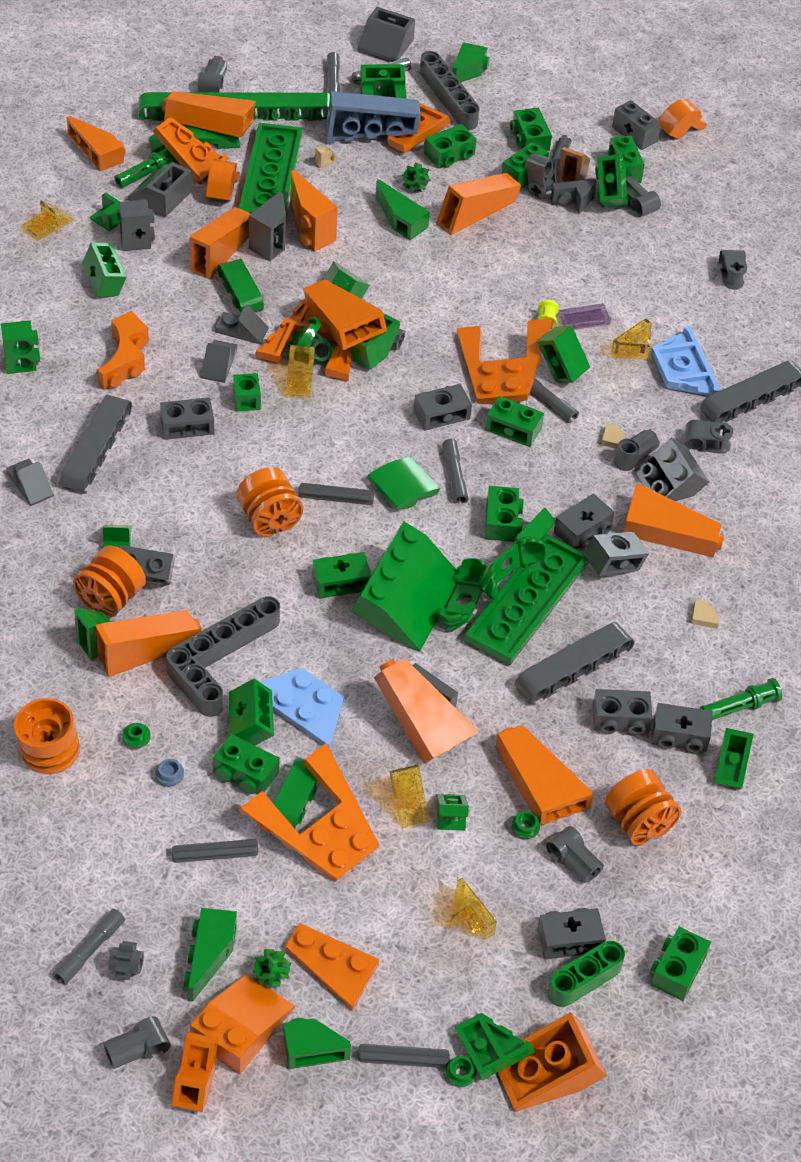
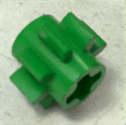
(416, 177)
(272, 967)

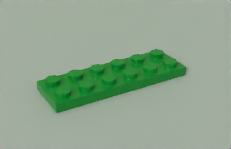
(271, 165)
(526, 601)

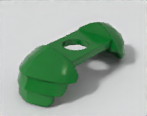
(522, 552)
(468, 585)

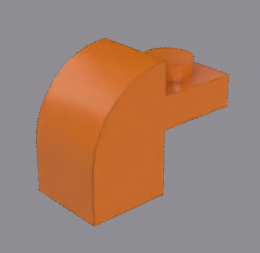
(680, 117)
(222, 179)
(196, 1072)

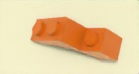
(128, 360)

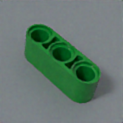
(240, 285)
(296, 792)
(592, 963)

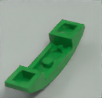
(223, 140)

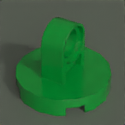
(310, 338)

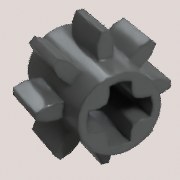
(126, 960)

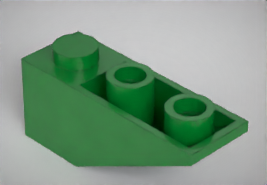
(402, 213)
(214, 944)

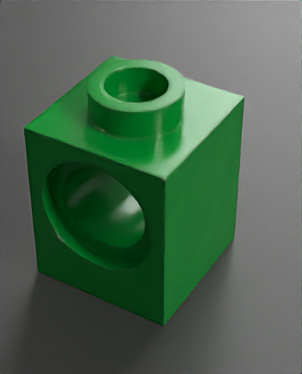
(246, 392)

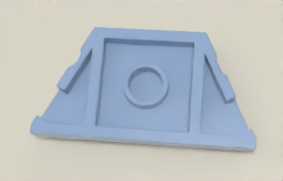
(684, 364)
(306, 703)

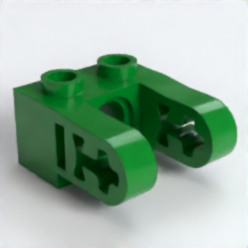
(383, 80)

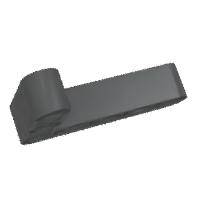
(189, 659)

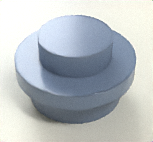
(169, 772)

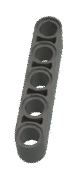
(449, 89)
(752, 392)
(94, 443)
(574, 661)

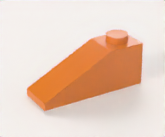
(96, 143)

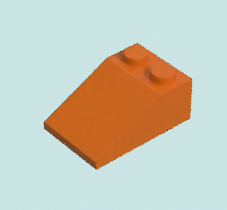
(312, 213)
(242, 1020)
(559, 1067)

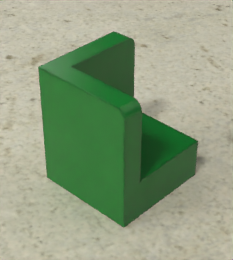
(109, 214)

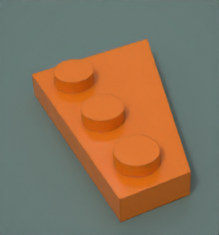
(430, 123)
(187, 149)
(334, 963)

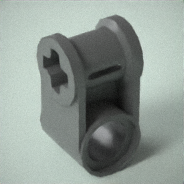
(541, 174)
(733, 268)
(706, 436)

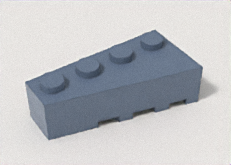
(370, 116)

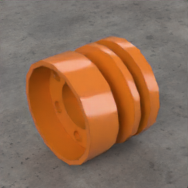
(269, 501)
(109, 581)
(47, 736)
(643, 806)

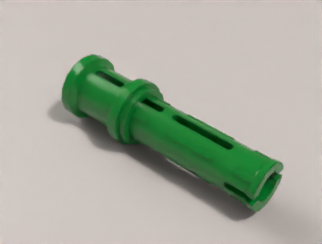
(153, 163)
(752, 697)

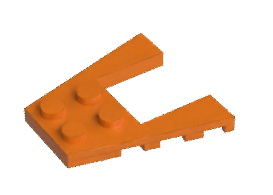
(276, 343)
(503, 377)
(335, 840)

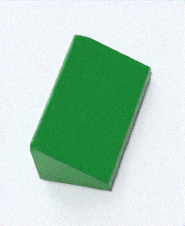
(538, 526)

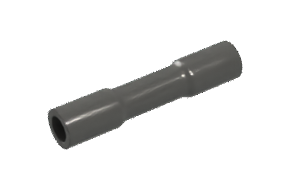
(333, 68)
(559, 406)
(452, 459)
(101, 932)

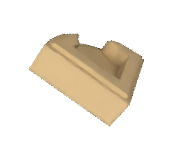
(324, 156)
(612, 436)
(704, 615)

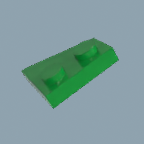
(491, 1045)

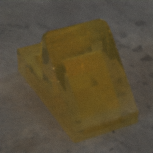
(49, 221)
(633, 342)
(300, 371)
(408, 796)
(468, 906)

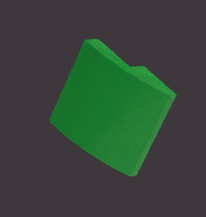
(403, 483)

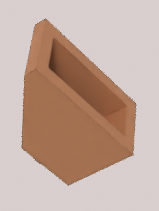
(572, 166)

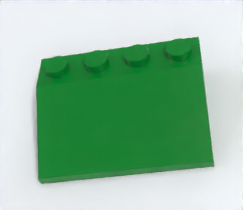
(407, 588)

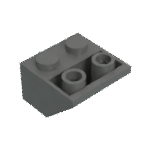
(387, 34)
(164, 188)
(268, 228)
(672, 472)

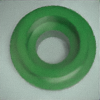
(136, 741)
(529, 818)
(464, 1063)

